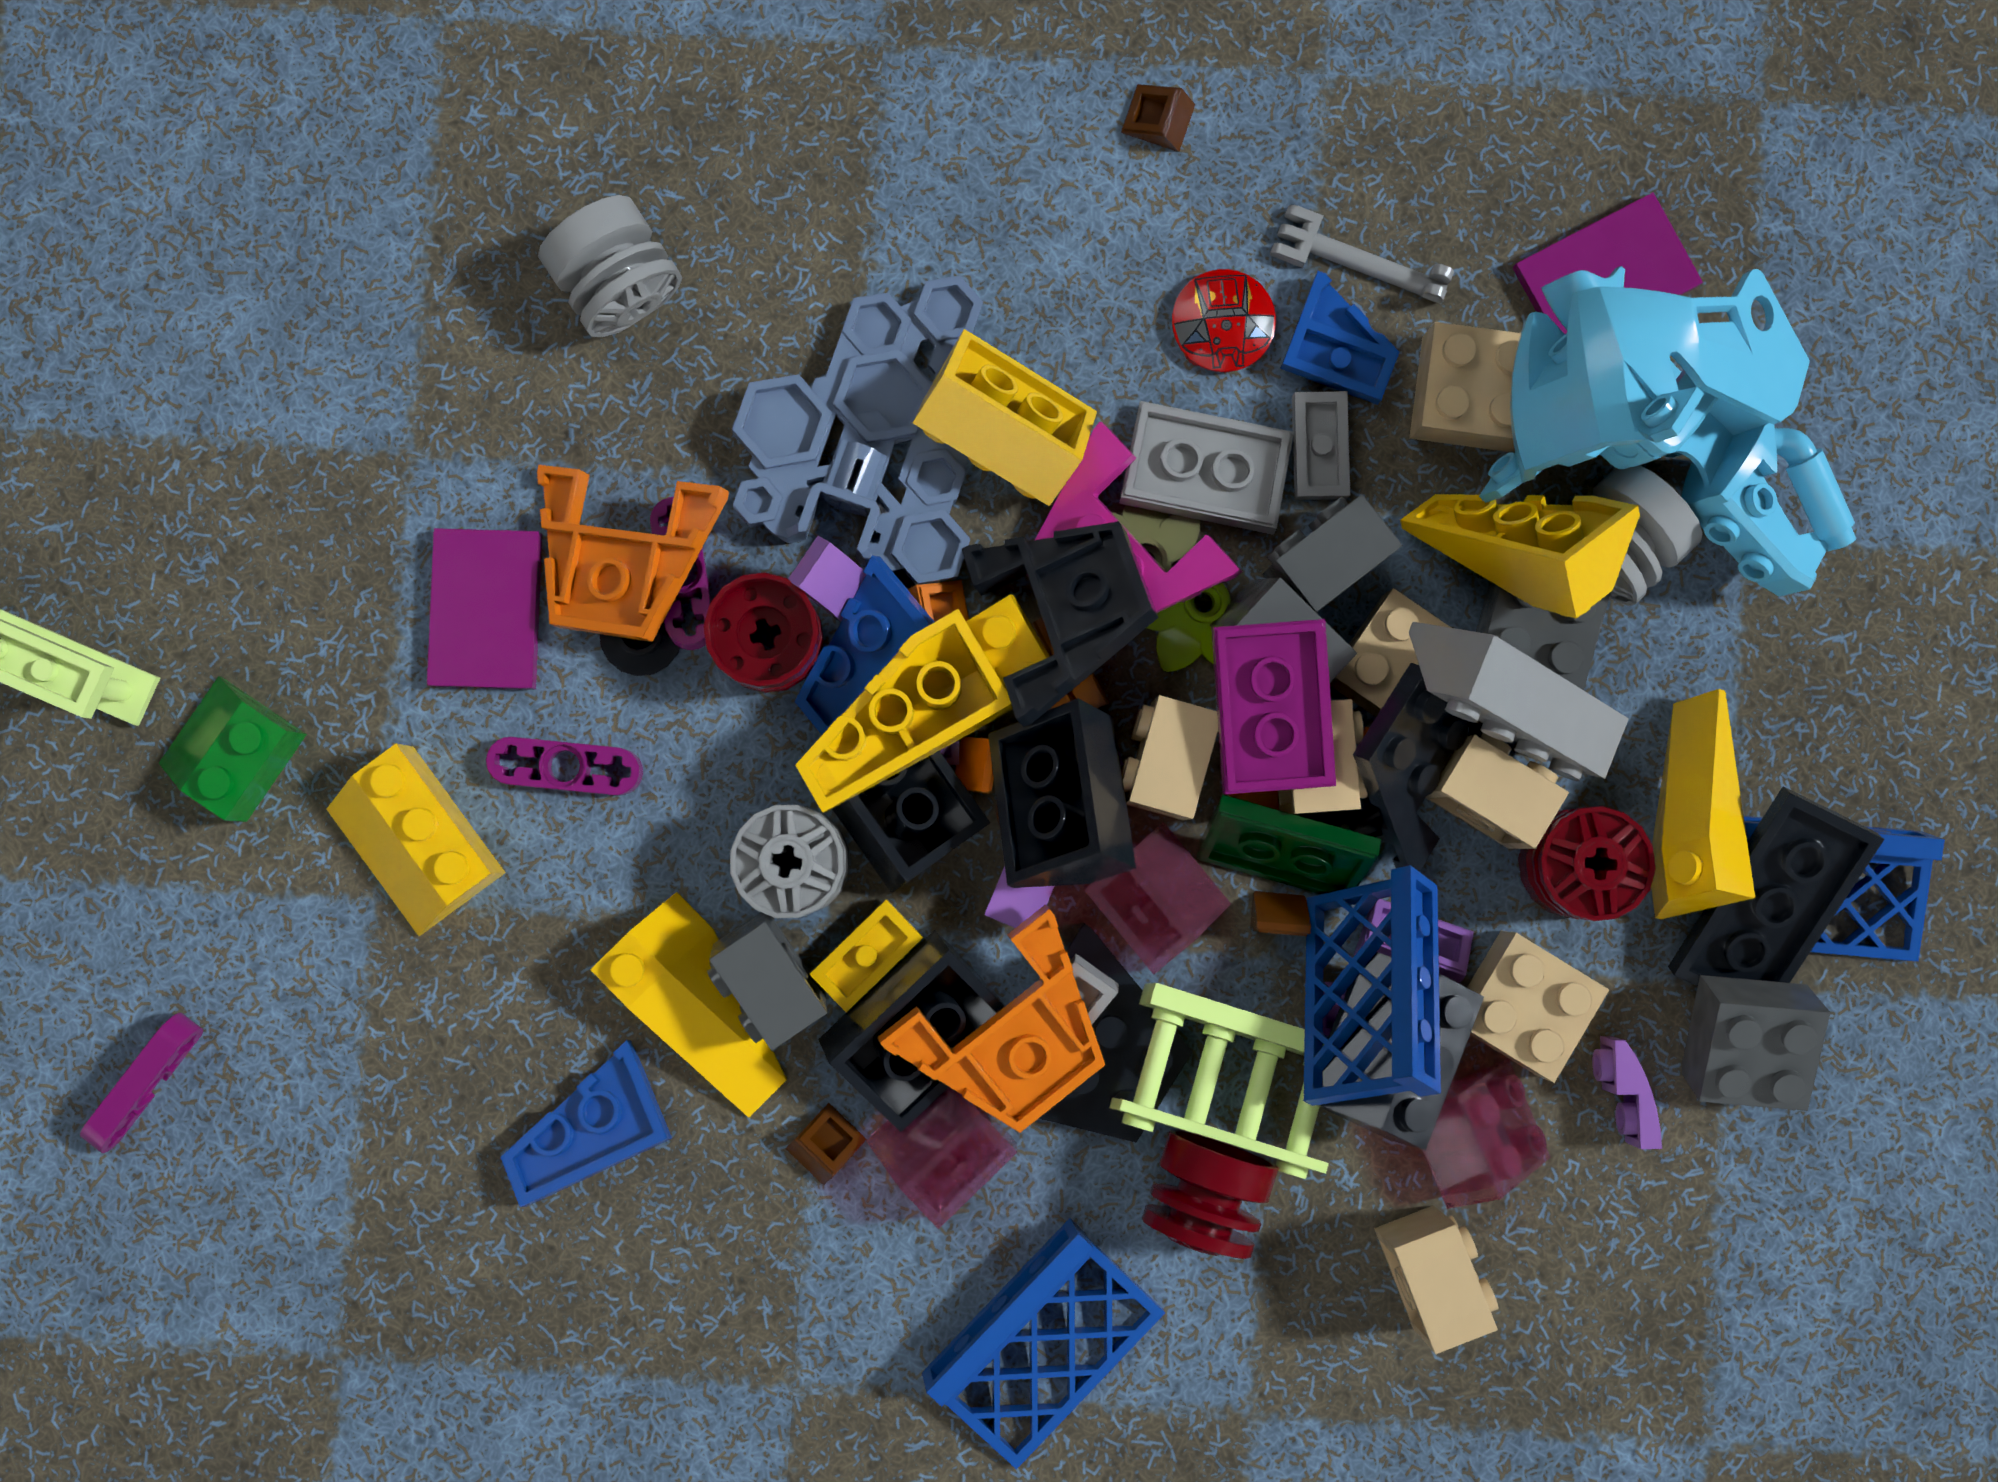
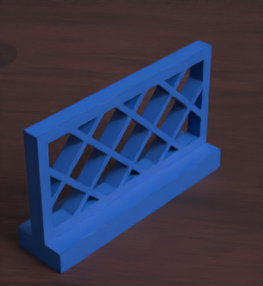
(1898, 848)
(1413, 990)
(1003, 1322)

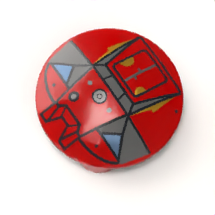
(1223, 320)

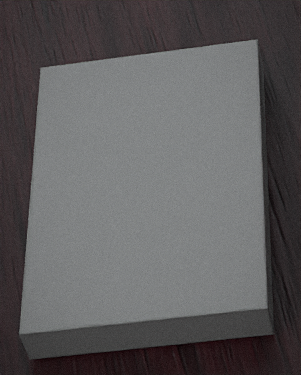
(1207, 467)

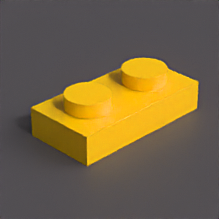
(1007, 637)
(866, 955)

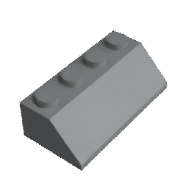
(1518, 700)

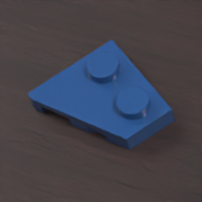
(1339, 346)

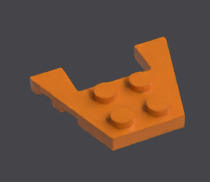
(615, 577)
(1025, 1052)

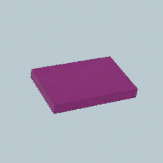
(1632, 237)
(484, 609)
(1274, 706)

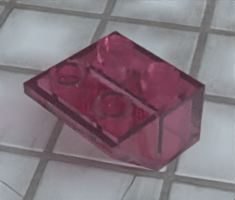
(1161, 901)
(1484, 1138)
(943, 1154)

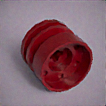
(736, 621)
(1557, 870)
(1209, 1195)

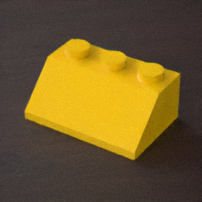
(1006, 418)
(413, 837)

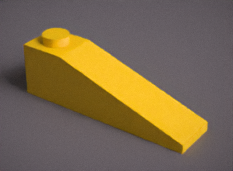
(1536, 551)
(914, 707)
(1699, 814)
(665, 982)

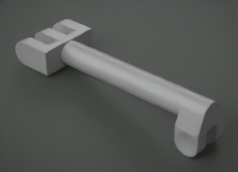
(1309, 241)

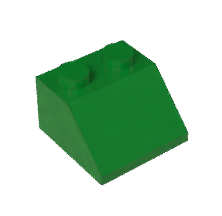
(230, 752)

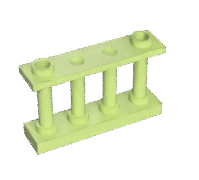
(71, 672)
(1220, 1027)

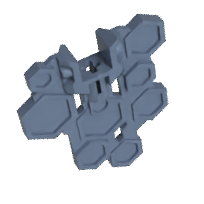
(876, 397)

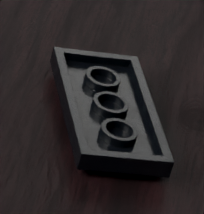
(1801, 874)

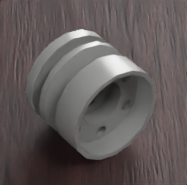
(609, 265)
(1662, 534)
(814, 840)

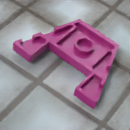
(1080, 507)

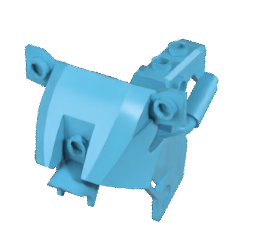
(1622, 397)

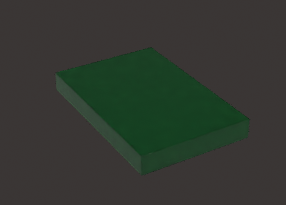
(1286, 847)

